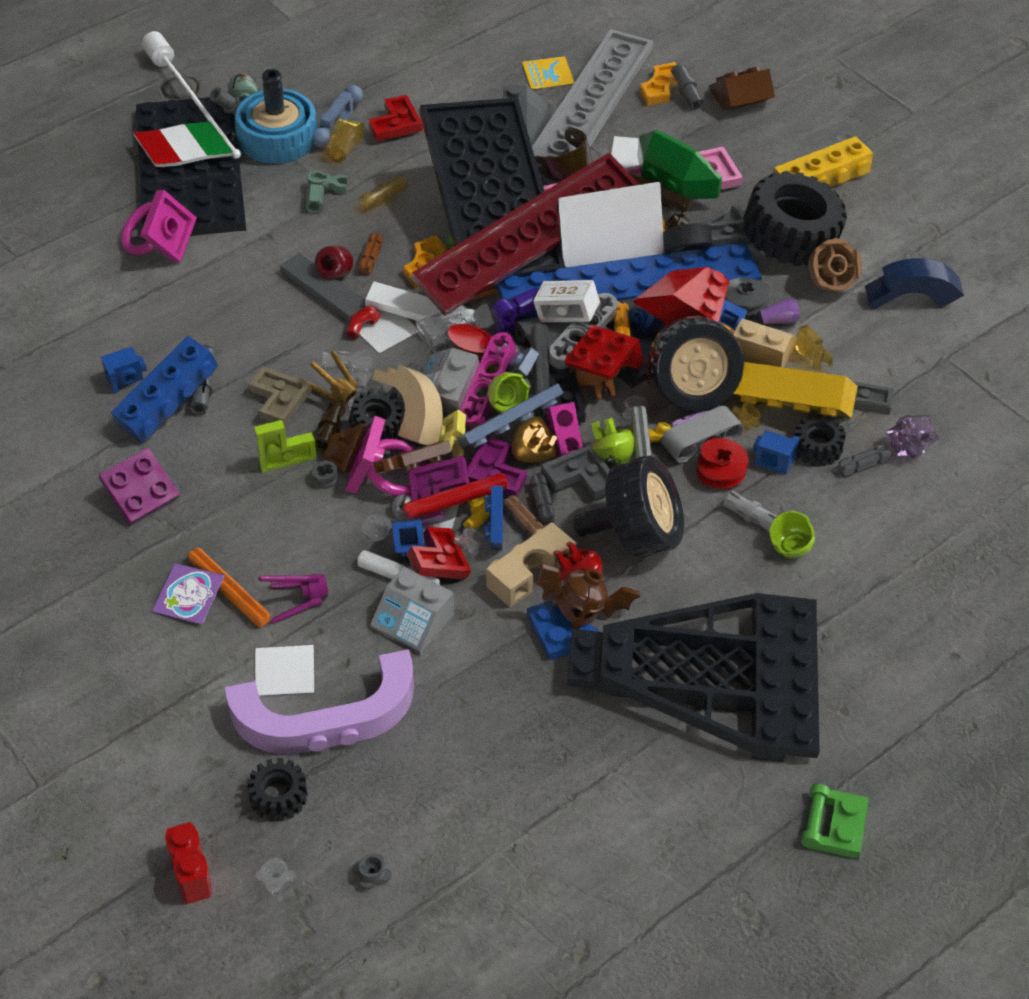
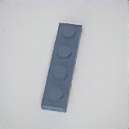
(501, 422)

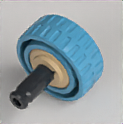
(275, 122)

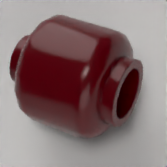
(334, 262)

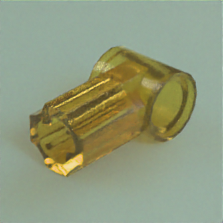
(345, 136)

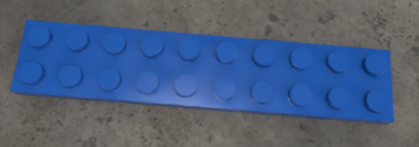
(634, 276)

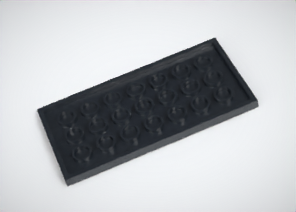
(484, 167)
(204, 187)

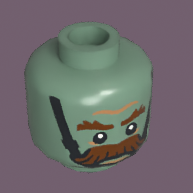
(242, 86)

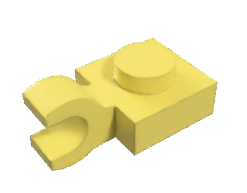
(451, 428)

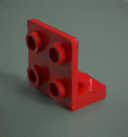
(604, 352)

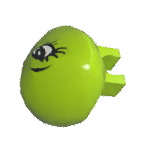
(611, 444)

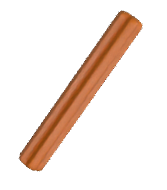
(231, 588)

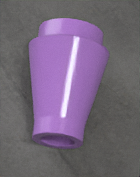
(780, 313)

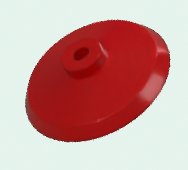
(469, 338)

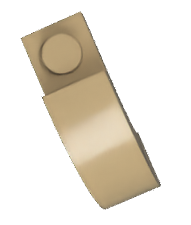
(422, 403)

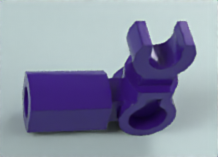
(507, 311)

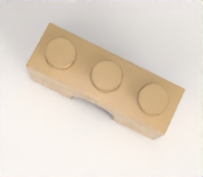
(510, 575)

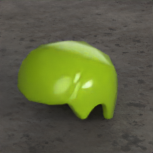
(507, 391)
(792, 534)

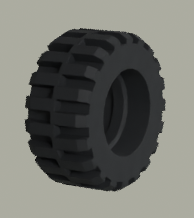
(792, 216)

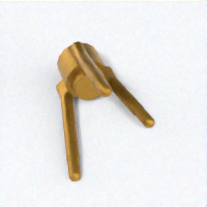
(341, 389)

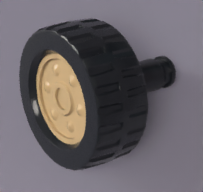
(695, 363)
(640, 508)

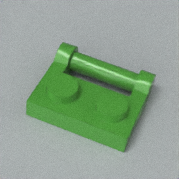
(846, 822)

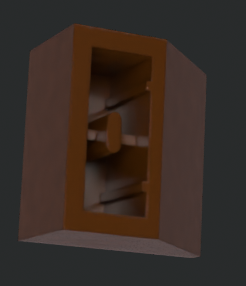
(743, 88)

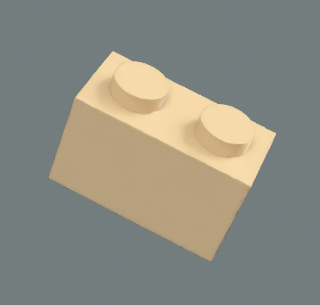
(764, 344)

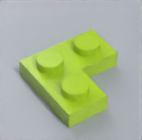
(278, 451)

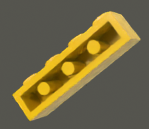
(834, 163)

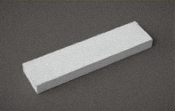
(401, 302)

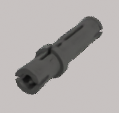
(202, 393)

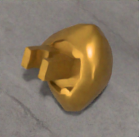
(534, 441)

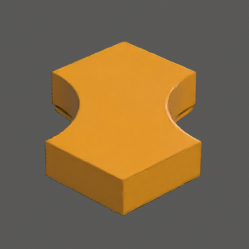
(659, 86)
(426, 251)

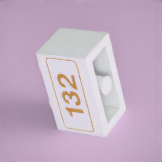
(566, 301)

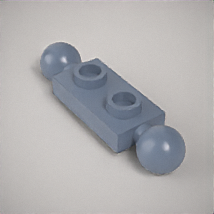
(339, 109)

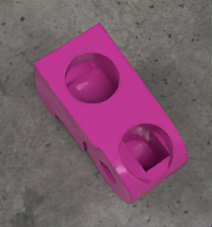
(565, 427)

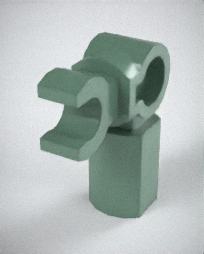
(317, 184)

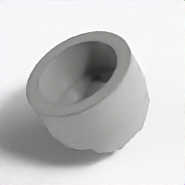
(399, 500)

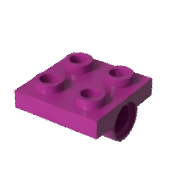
(139, 486)

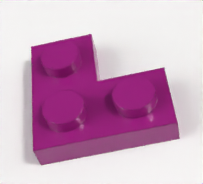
(490, 461)
(435, 479)

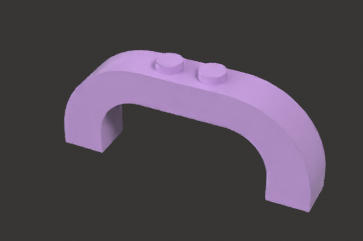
(327, 726)

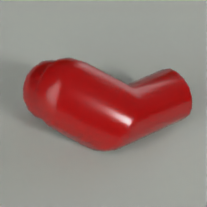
(359, 318)

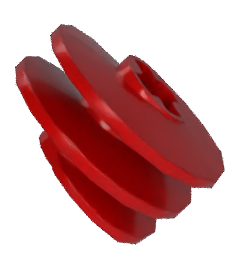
(722, 463)

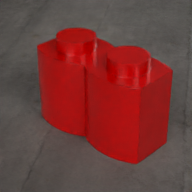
(188, 862)

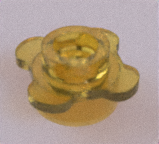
(747, 415)

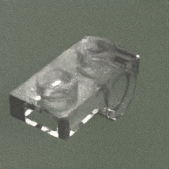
(435, 328)

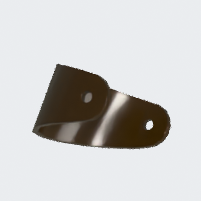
(563, 166)

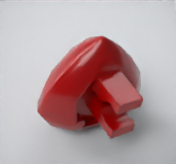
(577, 560)

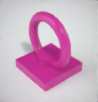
(165, 227)
(372, 450)

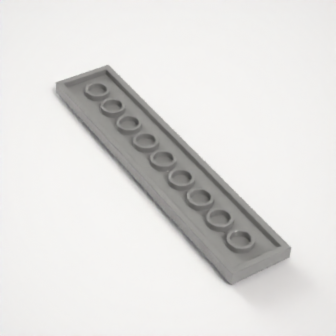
(594, 93)

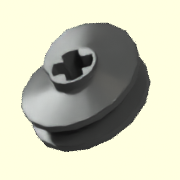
(748, 294)

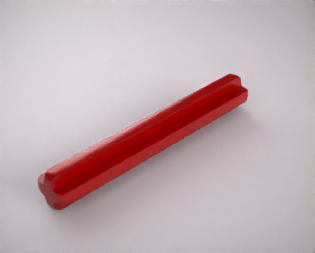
(452, 496)

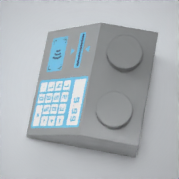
(452, 376)
(413, 610)

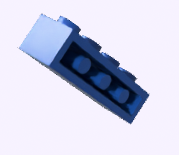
(164, 389)

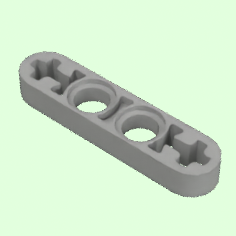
(580, 329)

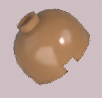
(834, 265)

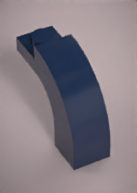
(915, 276)

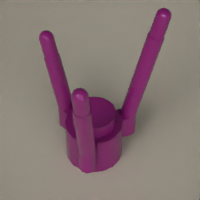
(312, 587)

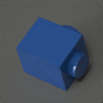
(406, 534)

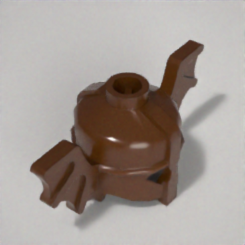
(583, 591)

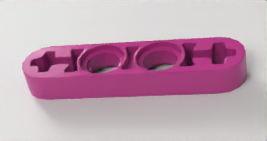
(483, 379)

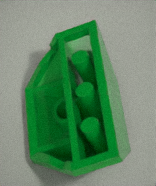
(677, 166)

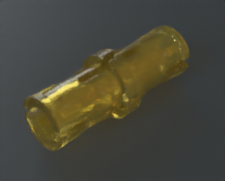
(383, 192)

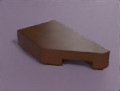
(344, 447)

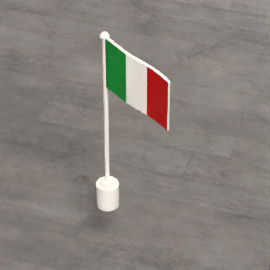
(186, 141)

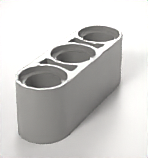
(687, 438)

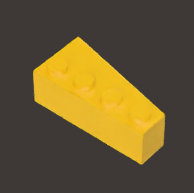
(797, 389)

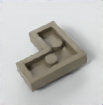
(284, 394)

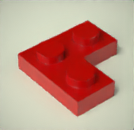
(400, 121)
(441, 556)

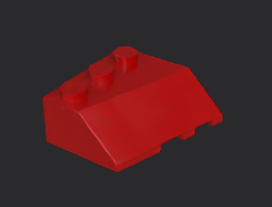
(686, 294)

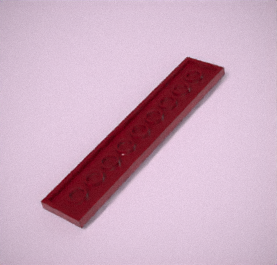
(511, 240)

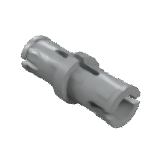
(749, 510)

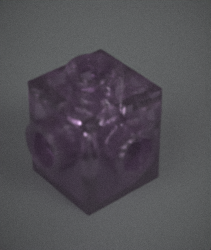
(912, 435)

